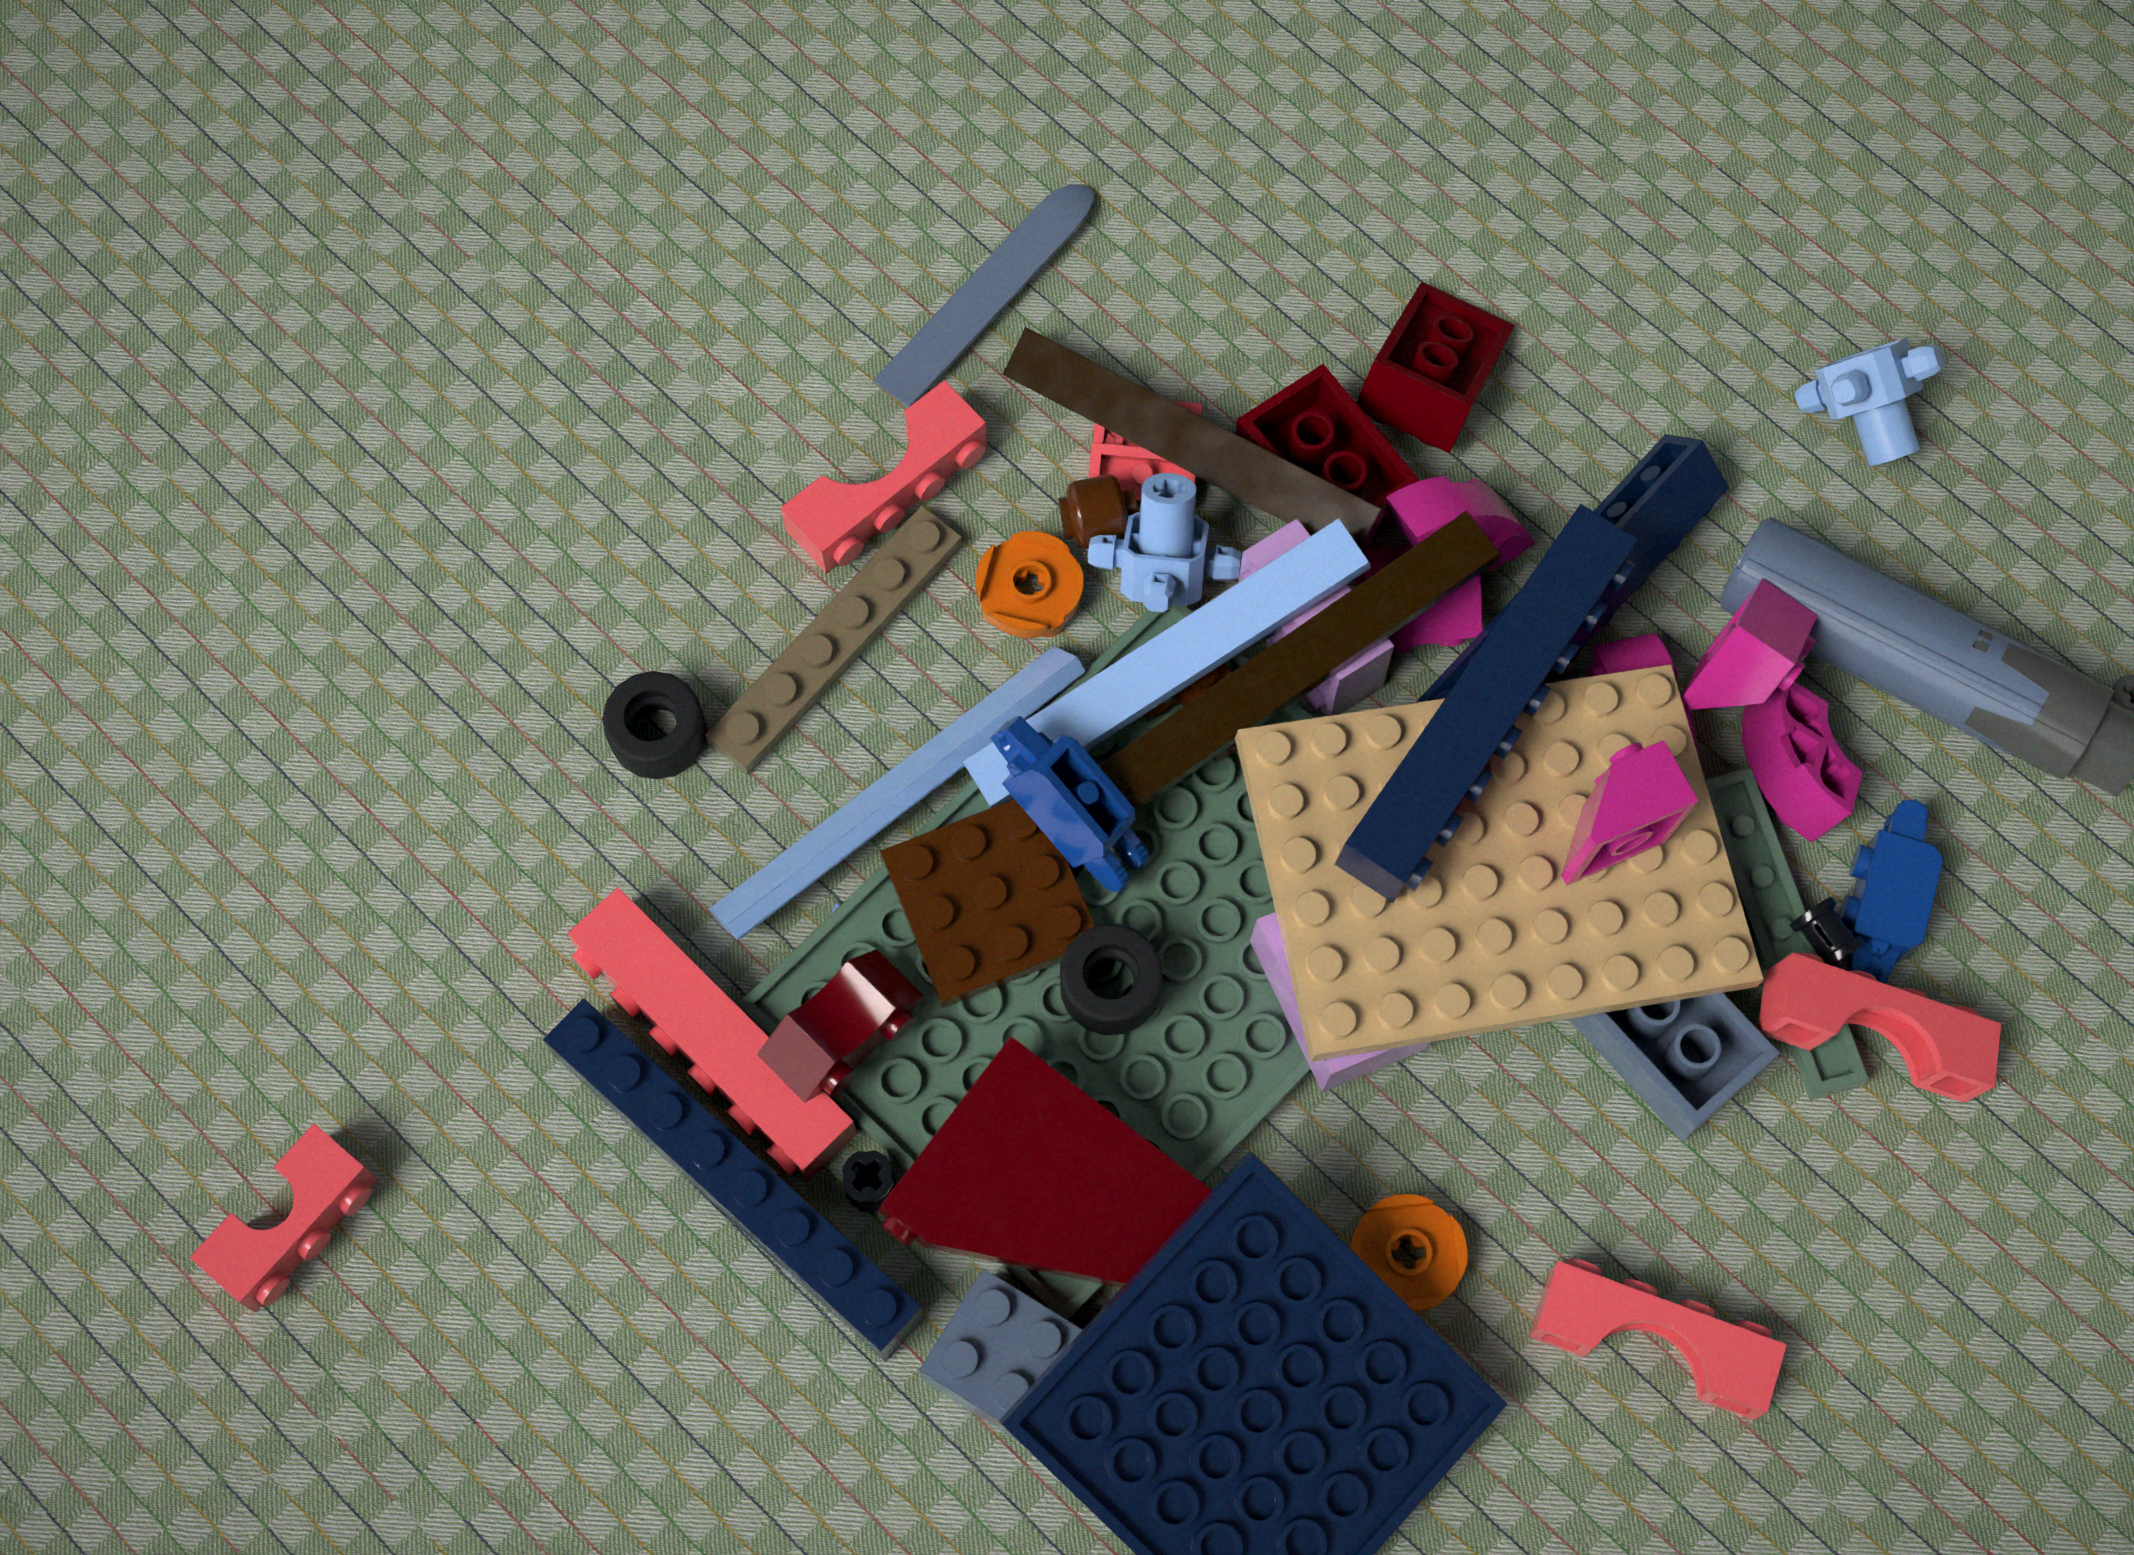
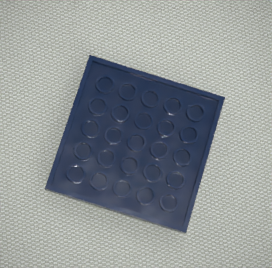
(1253, 1391)

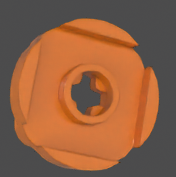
(1034, 614)
(1428, 1229)

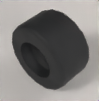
(649, 693)
(1118, 944)

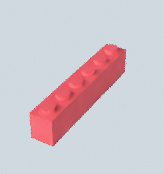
(709, 1032)

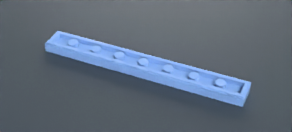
(1188, 649)
(893, 793)

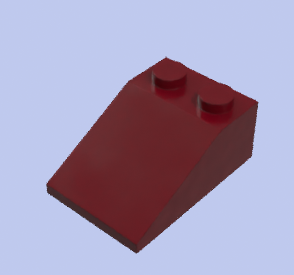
(1434, 367)

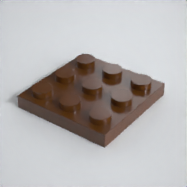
(986, 900)

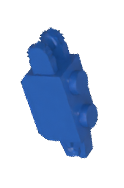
(1071, 801)
(1892, 891)

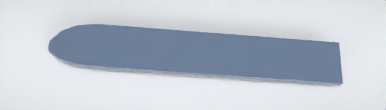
(985, 294)

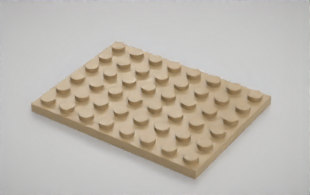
(1492, 924)

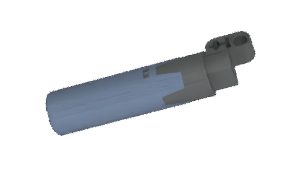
(1945, 660)

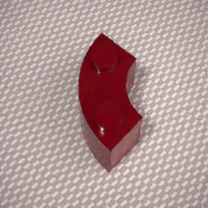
(841, 1026)

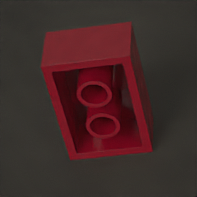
(1330, 436)

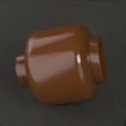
(1096, 508)

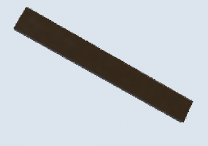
(1188, 439)
(1301, 660)

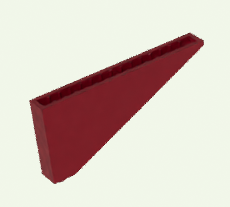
(1040, 1180)

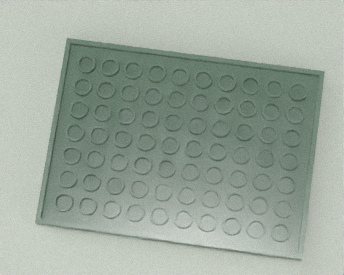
(1185, 1080)

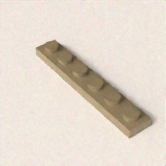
(834, 640)

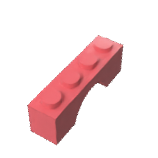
(838, 518)
(1942, 1045)
(1730, 1362)

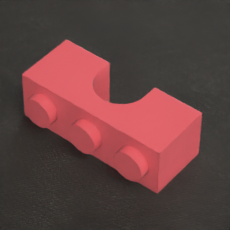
(256, 1262)

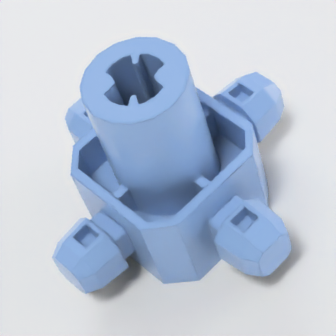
(1874, 392)
(1165, 548)

